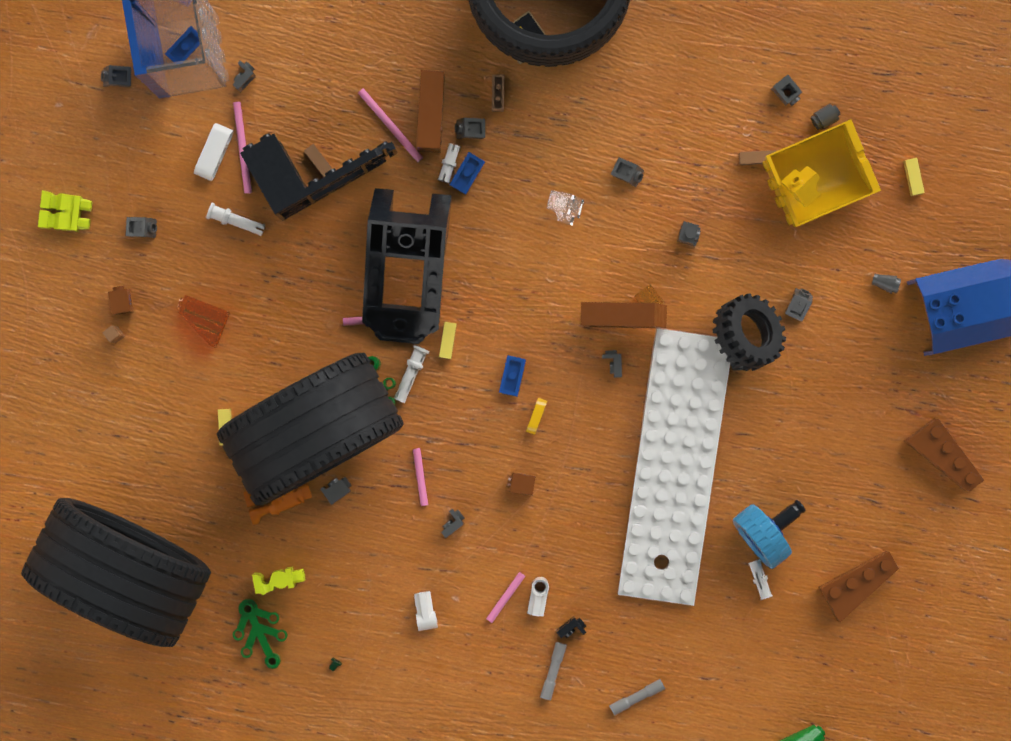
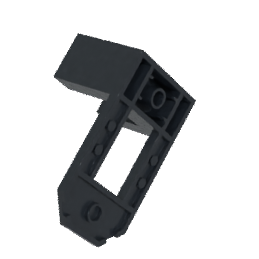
(285, 187)
(411, 238)

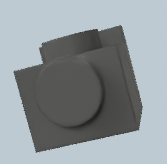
(787, 84)
(689, 233)
(337, 489)

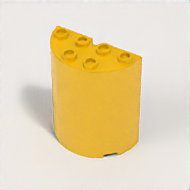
(839, 163)

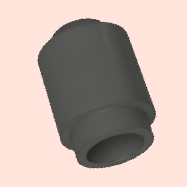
(825, 117)

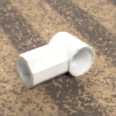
(538, 598)
(425, 614)

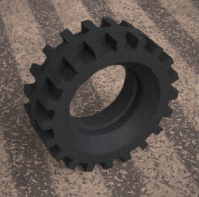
(733, 340)

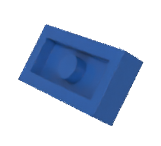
(184, 46)
(467, 173)
(512, 375)

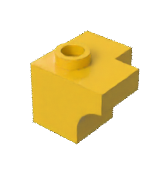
(802, 185)

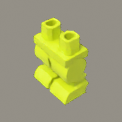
(70, 212)
(278, 579)

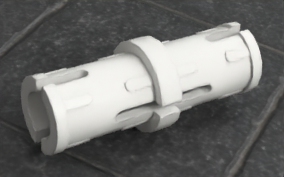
(449, 163)
(760, 579)

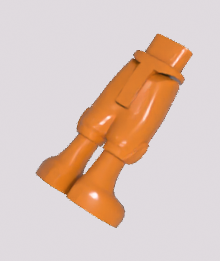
(278, 505)

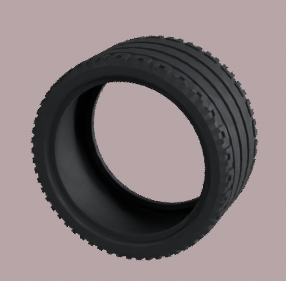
(548, 49)
(309, 428)
(115, 573)

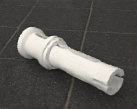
(225, 216)
(414, 365)

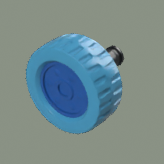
(765, 534)

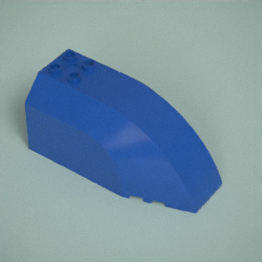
(967, 305)

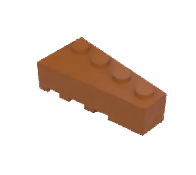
(944, 453)
(856, 585)

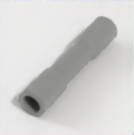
(549, 683)
(648, 691)

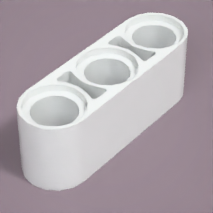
(213, 152)

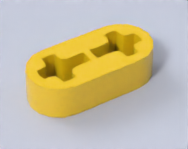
(536, 416)

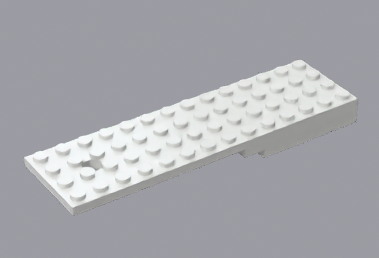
(674, 467)

